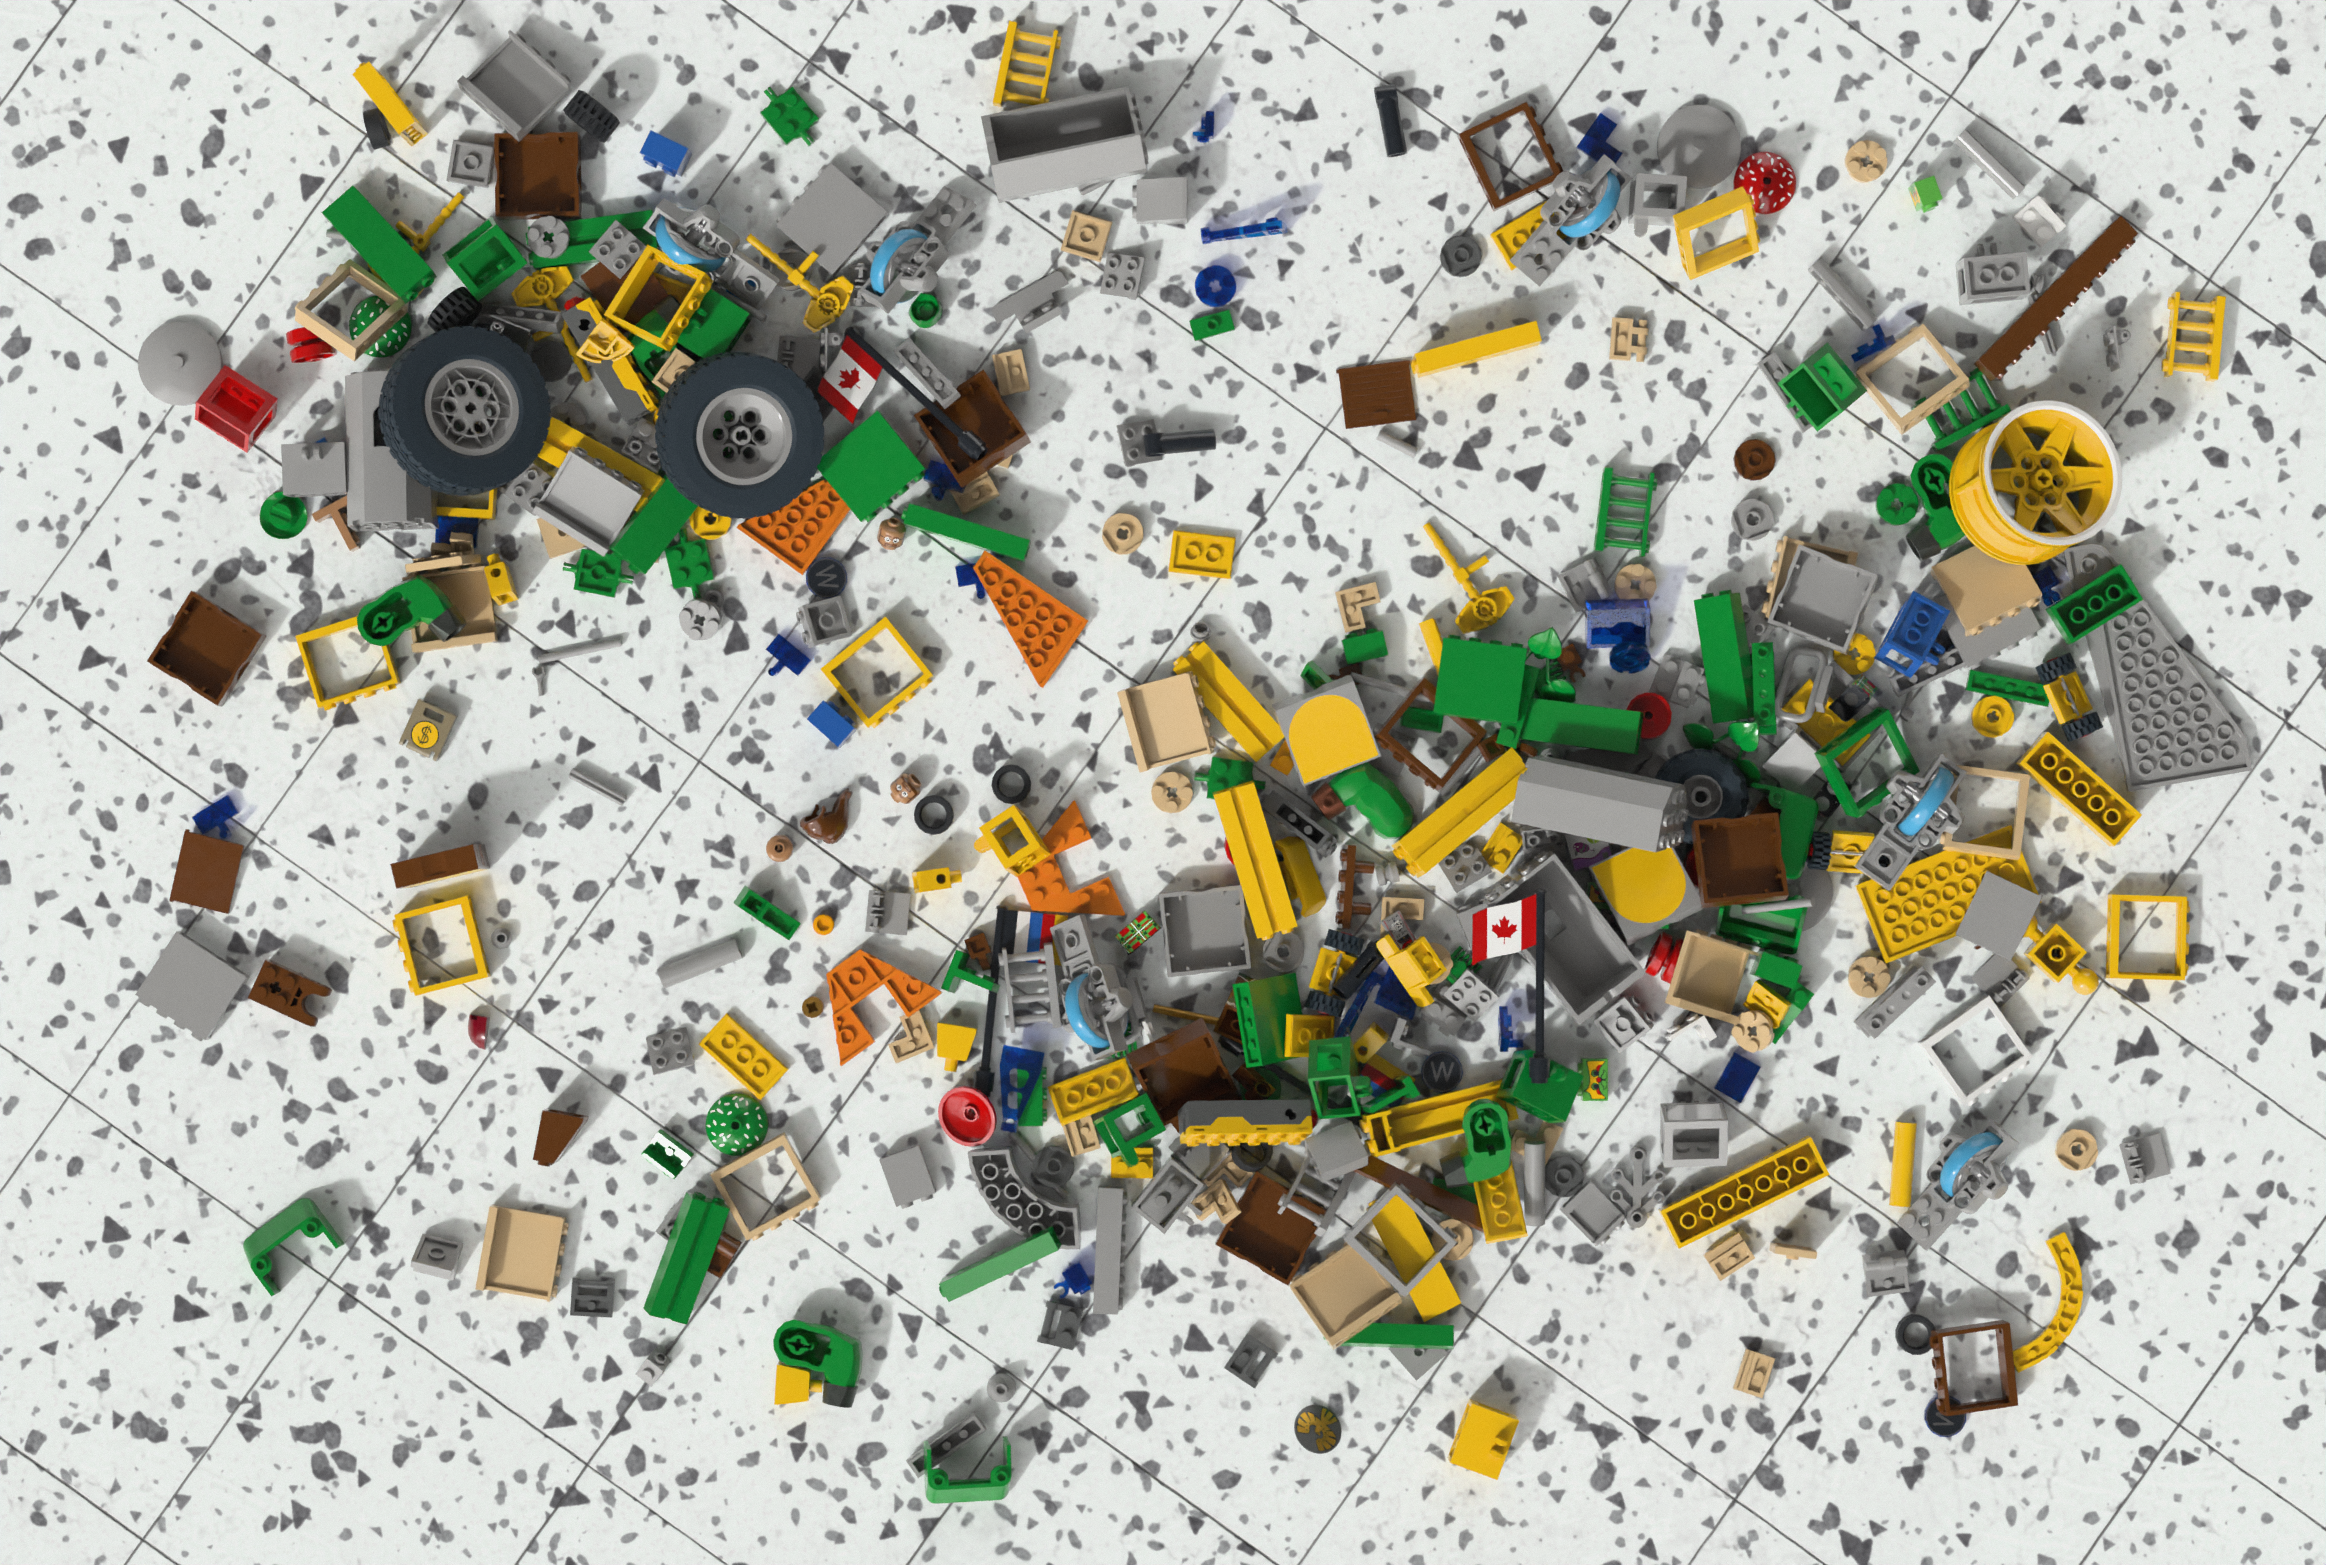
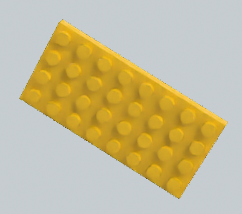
(1935, 895)

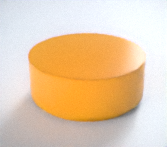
(823, 924)

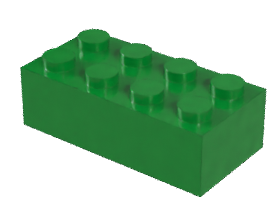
(2094, 604)

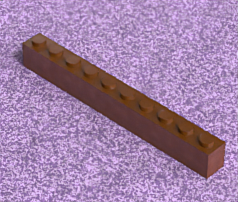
(2057, 296)

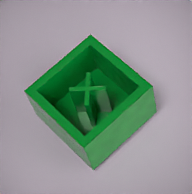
(1775, 969)

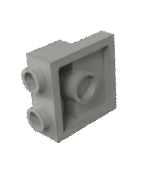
(823, 621)
(1677, 681)
(1443, 1011)
(1624, 1022)

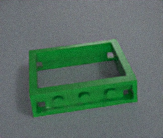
(1848, 738)

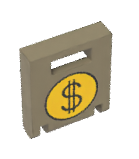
(425, 733)

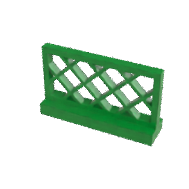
(1404, 1087)

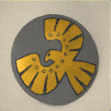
(1317, 1429)

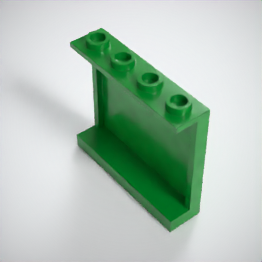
(871, 467)
(1480, 680)
(1262, 1016)

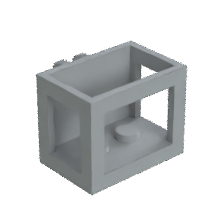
(1645, 216)
(1992, 277)
(314, 469)
(1693, 1134)
(1169, 1195)

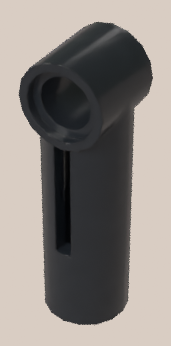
(1390, 119)
(1160, 444)
(1358, 971)

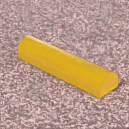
(1433, 641)
(1902, 1164)

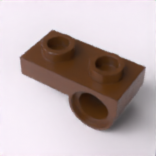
(1254, 1083)
(723, 1254)

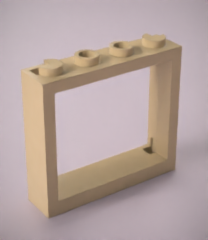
(351, 348)
(1928, 406)
(2019, 818)
(750, 1156)

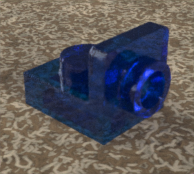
(1208, 124)

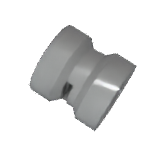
(1387, 873)

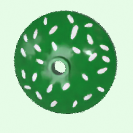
(393, 340)
(747, 1113)

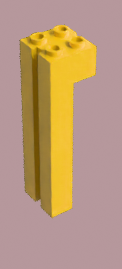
(1461, 815)
(1255, 860)
(1425, 1119)

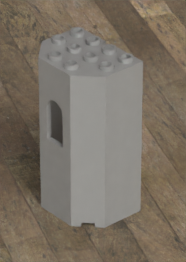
(1065, 144)
(377, 487)
(1600, 804)
(1586, 959)

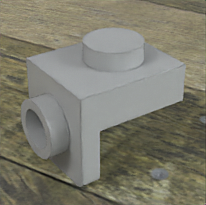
(653, 1367)

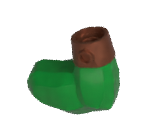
(1372, 796)

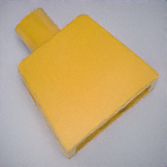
(500, 580)
(926, 880)
(1373, 1039)
(954, 1043)
(794, 1384)

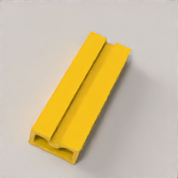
(1476, 349)
(563, 438)
(1230, 701)
(1410, 1252)

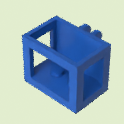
(1914, 634)

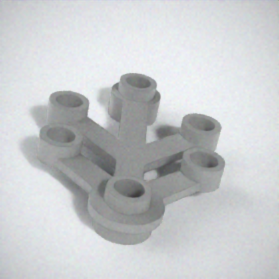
(1637, 1191)

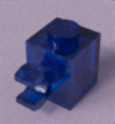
(2046, 580)
(1076, 1279)

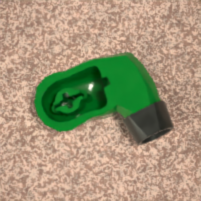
(647, 355)
(1931, 482)
(407, 607)
(1486, 1149)
(825, 1351)

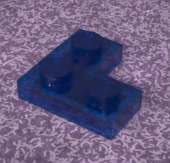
(1595, 139)

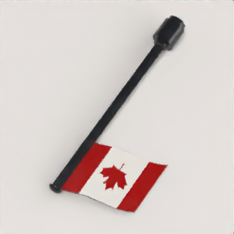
(855, 375)
(1508, 930)

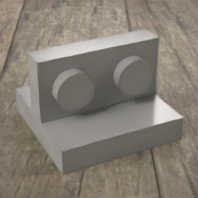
(436, 1257)

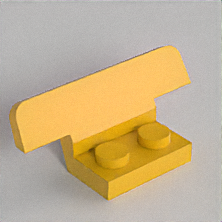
(1413, 966)

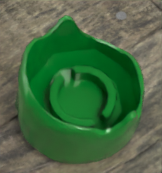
(925, 310)

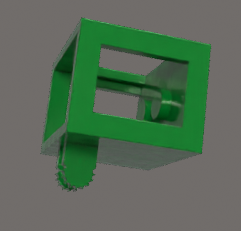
(484, 258)
(714, 326)
(1821, 387)
(1335, 1064)
(1545, 1101)
(1147, 1118)

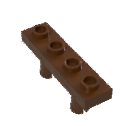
(1345, 895)

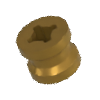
(812, 1009)

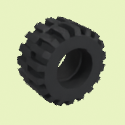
(591, 116)
(455, 310)

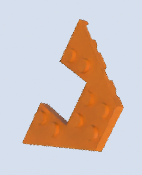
(1045, 883)
(856, 980)

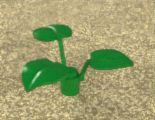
(1548, 646)
(1742, 733)

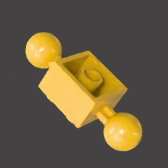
(2069, 953)

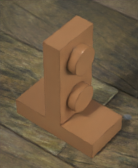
(340, 519)

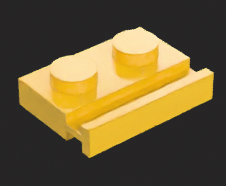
(1501, 847)
(1767, 1000)
(1143, 1169)

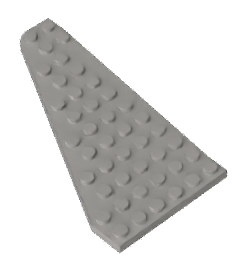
(2156, 701)

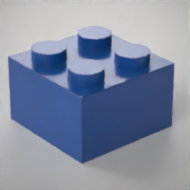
(665, 153)
(831, 723)

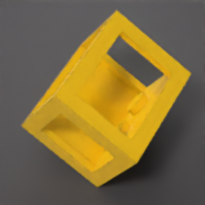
(1024, 857)
(1483, 1439)

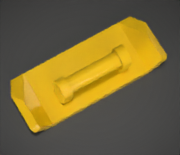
(1300, 875)

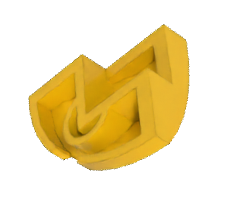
(605, 344)

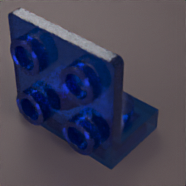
(1394, 996)

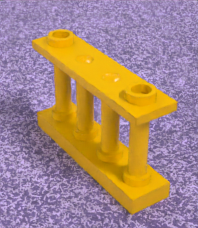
(1009, 54)
(2211, 348)

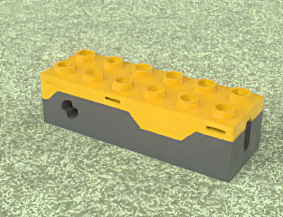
(618, 377)
(1246, 1122)

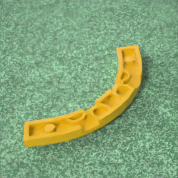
(2067, 1310)

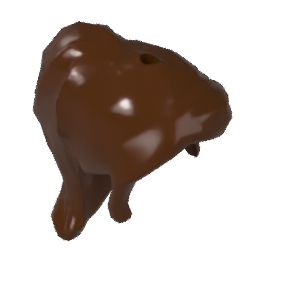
(829, 825)

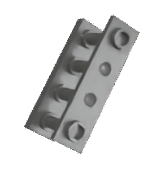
(1047, 975)
(1894, 1001)
(1330, 1204)

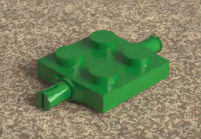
(789, 116)
(689, 564)
(598, 573)
(1226, 774)

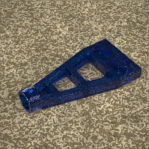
(1270, 227)
(1357, 1006)
(1022, 1059)

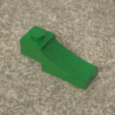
(766, 912)
(1799, 999)

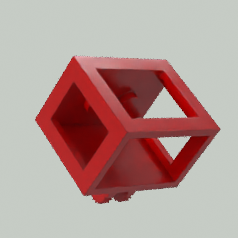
(236, 408)

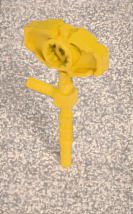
(421, 241)
(541, 289)
(826, 303)
(1483, 608)

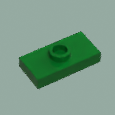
(1212, 325)
(1422, 720)

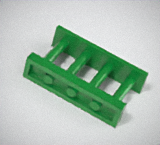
(1978, 419)
(1604, 520)
(1764, 687)

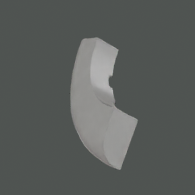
(1017, 1201)

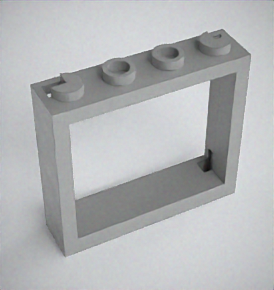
(1418, 1206)

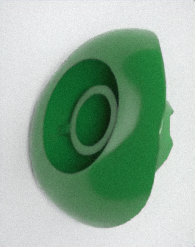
(283, 516)

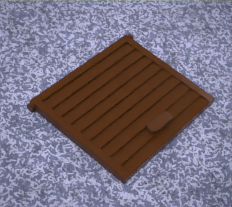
(606, 285)
(1376, 394)
(206, 872)

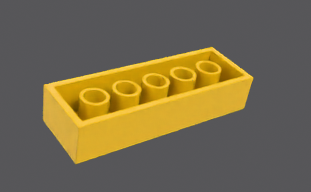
(2078, 789)

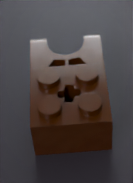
(293, 993)

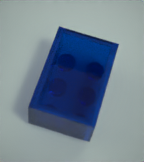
(1616, 622)

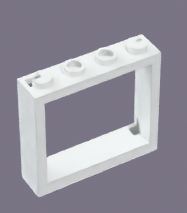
(1955, 1023)

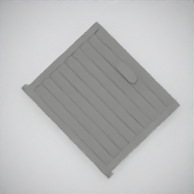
(1998, 915)

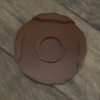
(1754, 460)

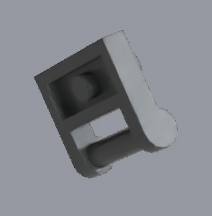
(592, 1304)
(1067, 1325)
(1245, 1356)

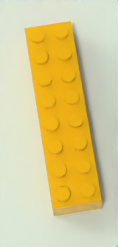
(1743, 1191)

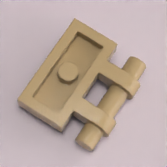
(1622, 339)

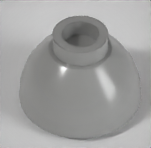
(1001, 1387)

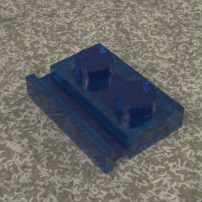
(456, 524)
(1737, 1077)

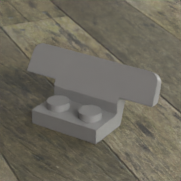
(1033, 304)

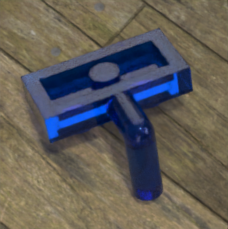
(1880, 343)
(941, 475)
(967, 576)
(787, 656)
(216, 816)
(1505, 1036)

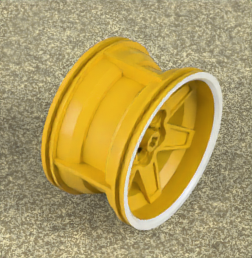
(2092, 472)

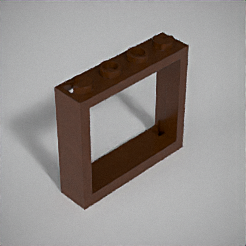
(1480, 171)
(1402, 755)
(2006, 1367)

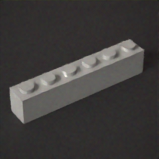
(1108, 1250)

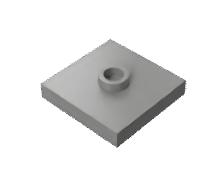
(470, 163)
(1418, 1360)

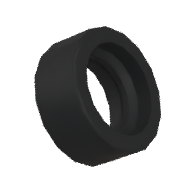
(376, 128)
(1007, 799)
(933, 830)
(1247, 1166)
(1899, 1334)

